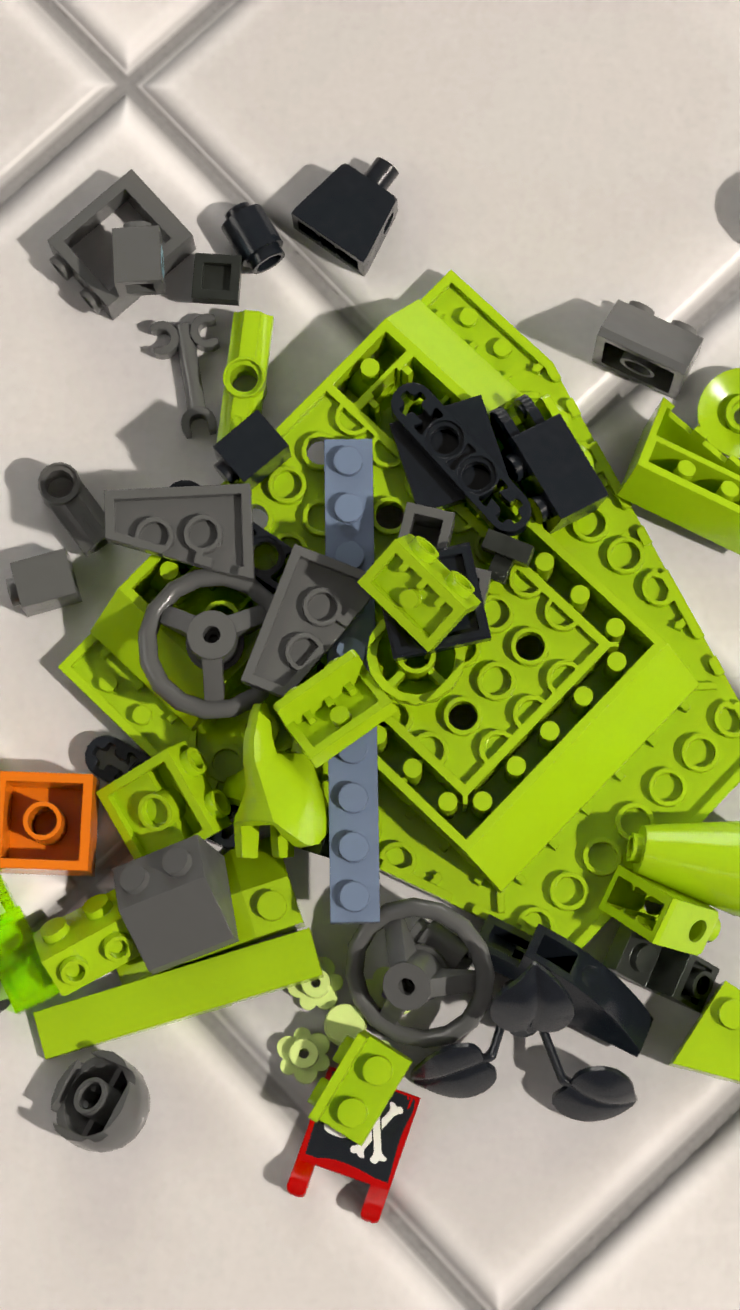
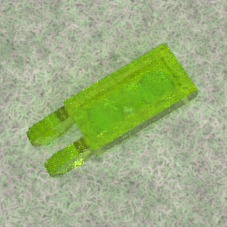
(20, 965)

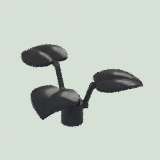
(523, 1007)

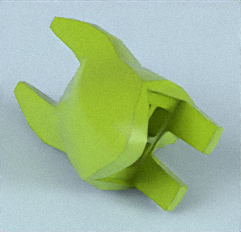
(275, 791)

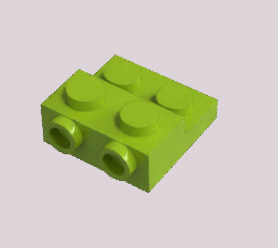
(165, 801)

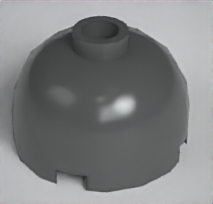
(101, 1103)

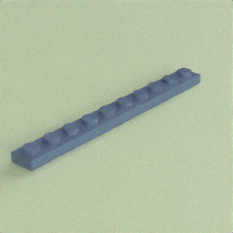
(354, 769)

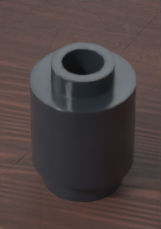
(253, 237)

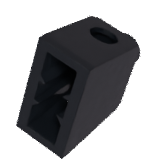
(350, 213)

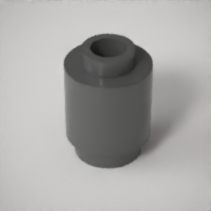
(443, 941)

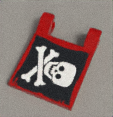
(370, 1163)

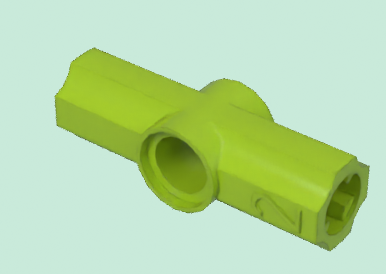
(246, 356)

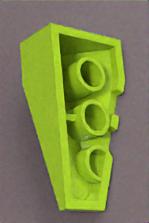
(261, 905)

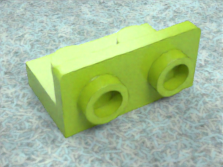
(419, 590)
(359, 1087)

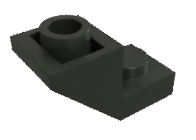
(661, 970)

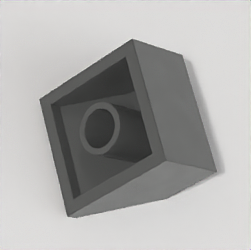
(647, 347)
(176, 903)

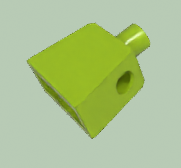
(678, 925)

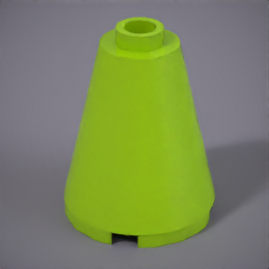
(691, 859)

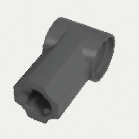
(76, 511)

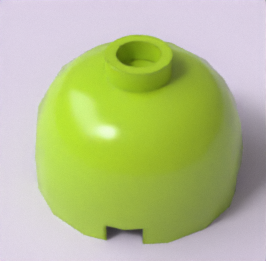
(416, 679)

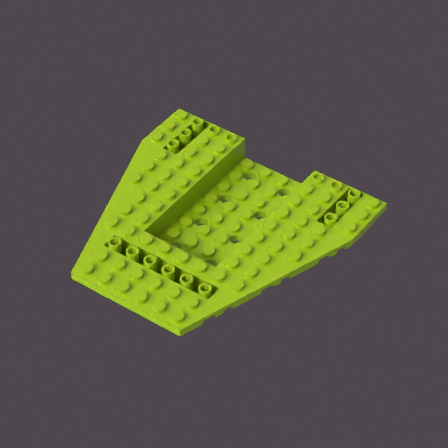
(567, 749)

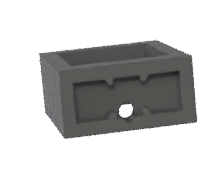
(130, 188)

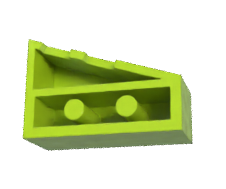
(685, 479)
(714, 1039)

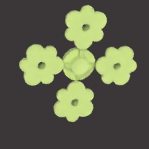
(338, 1023)

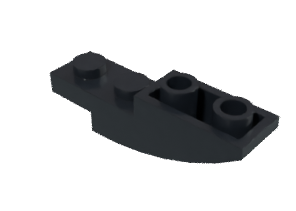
(599, 997)

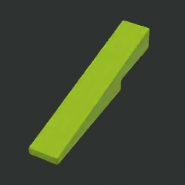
(179, 994)

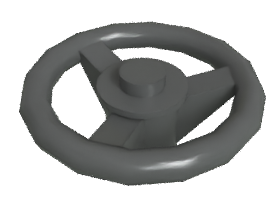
(212, 643)
(419, 974)

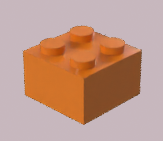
(48, 823)

